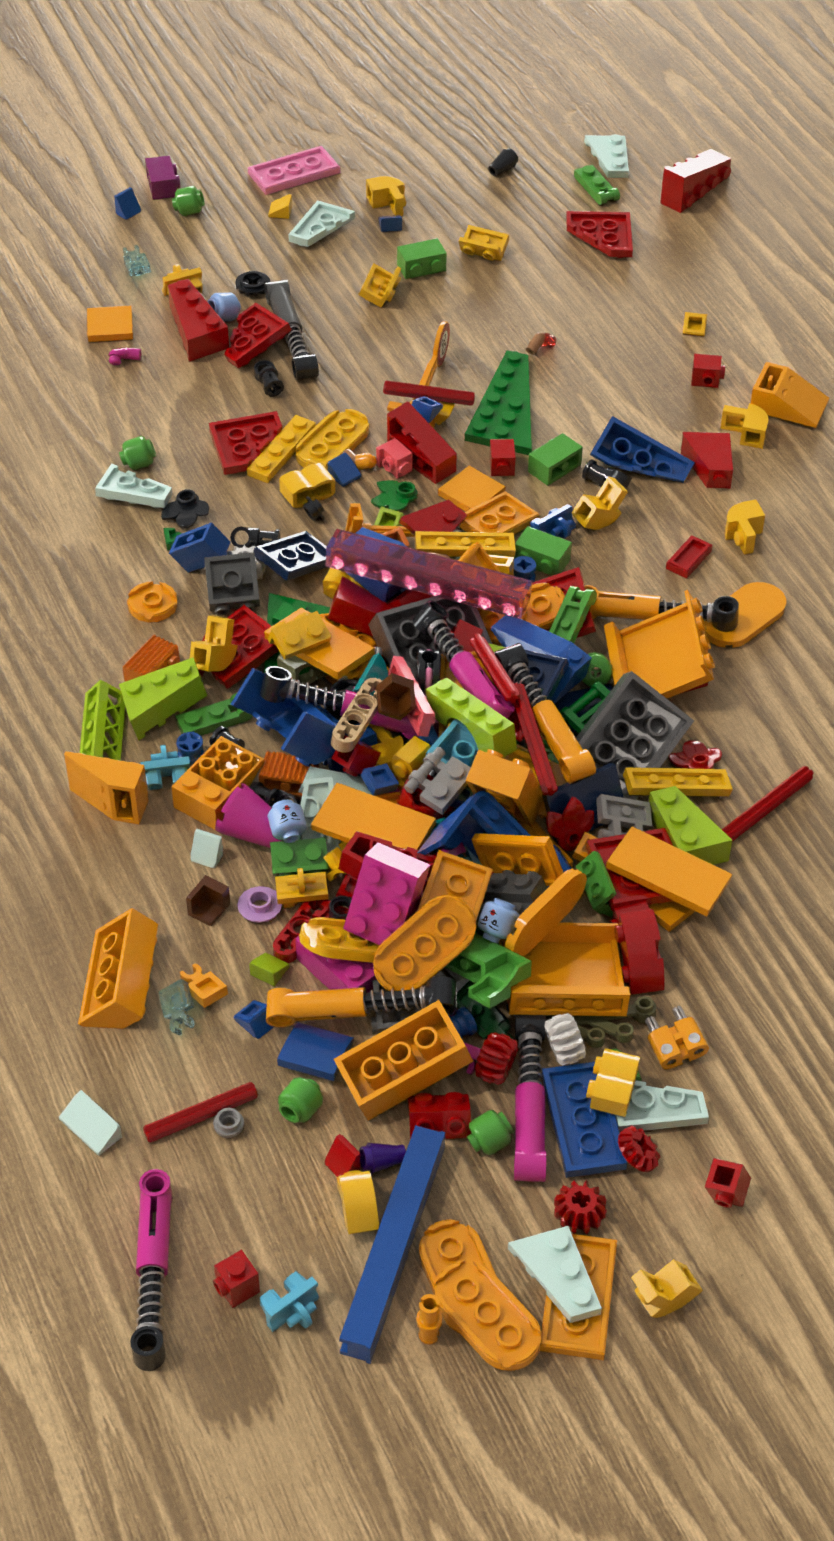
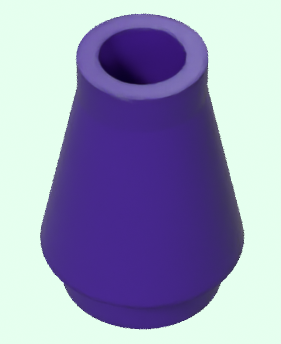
(378, 1156)

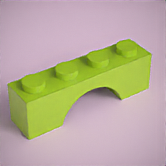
(484, 723)

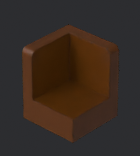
(395, 696)
(208, 900)

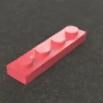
(422, 716)

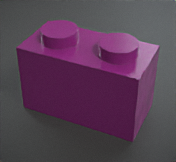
(162, 177)

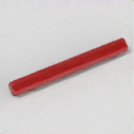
(534, 743)
(768, 802)

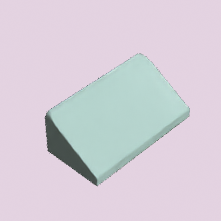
(91, 1123)

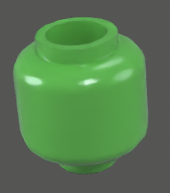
(188, 200)
(137, 453)
(605, 669)
(300, 1100)
(490, 1132)

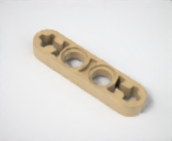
(354, 712)

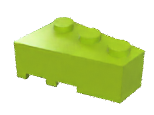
(161, 694)
(689, 826)

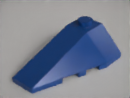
(634, 451)
(533, 638)

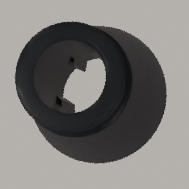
(504, 161)

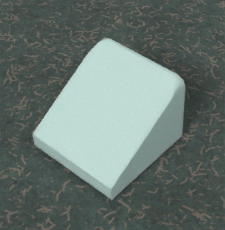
(206, 848)

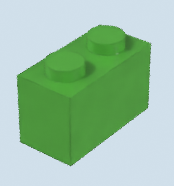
(421, 258)
(555, 459)
(547, 550)

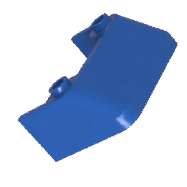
(304, 725)
(476, 815)

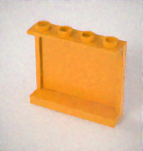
(664, 649)
(573, 973)

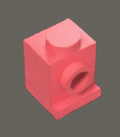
(394, 458)

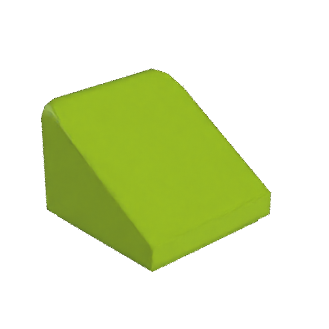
(388, 517)
(268, 968)

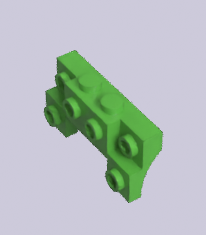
(491, 969)

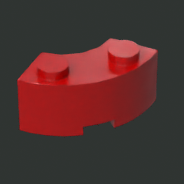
(641, 958)

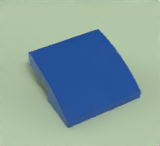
(313, 1051)

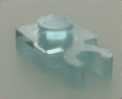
(135, 262)
(175, 1003)

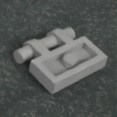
(446, 784)
(622, 812)

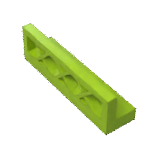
(96, 722)

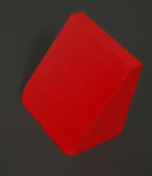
(342, 1156)

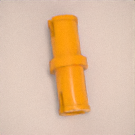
(429, 1319)

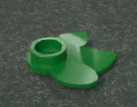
(395, 494)

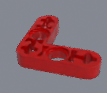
(302, 915)

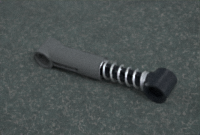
(279, 297)

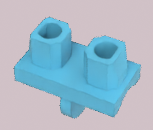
(164, 765)
(294, 1306)

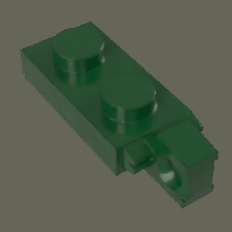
(487, 1019)

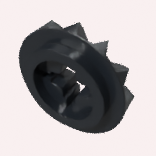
(257, 281)

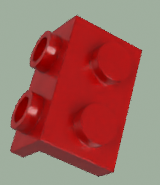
(441, 1113)

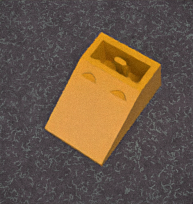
(788, 396)
(212, 779)
(109, 785)

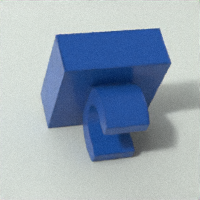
(379, 779)

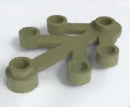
(640, 1010)

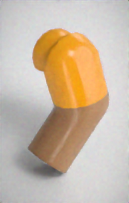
(362, 461)

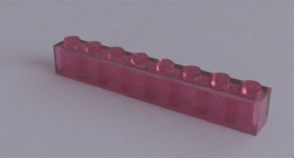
(428, 573)

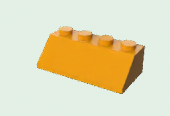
(119, 972)

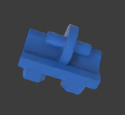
(557, 522)

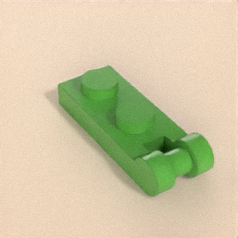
(596, 185)
(572, 614)
(209, 718)

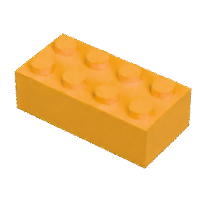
(508, 783)
(403, 1060)

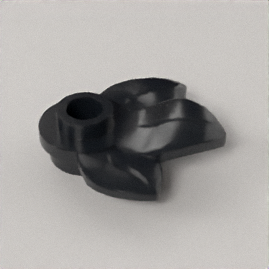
(185, 509)

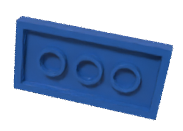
(583, 1134)

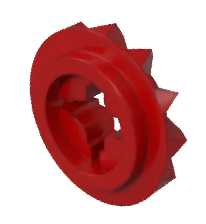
(638, 1149)

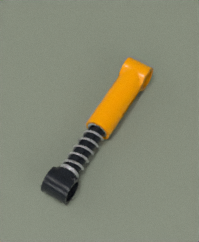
(722, 613)
(572, 758)
(287, 1007)

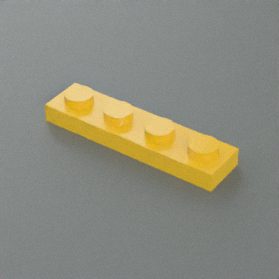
(280, 449)
(456, 543)
(689, 781)

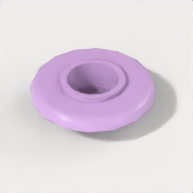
(259, 913)

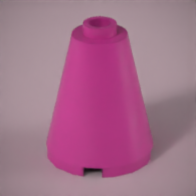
(246, 817)

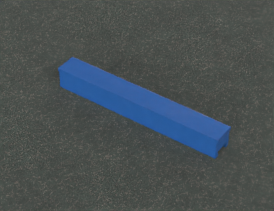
(392, 1244)

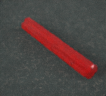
(434, 393)
(494, 669)
(199, 1112)

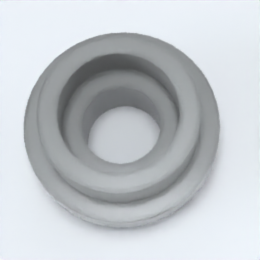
(225, 1116)

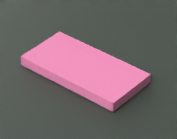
(293, 170)

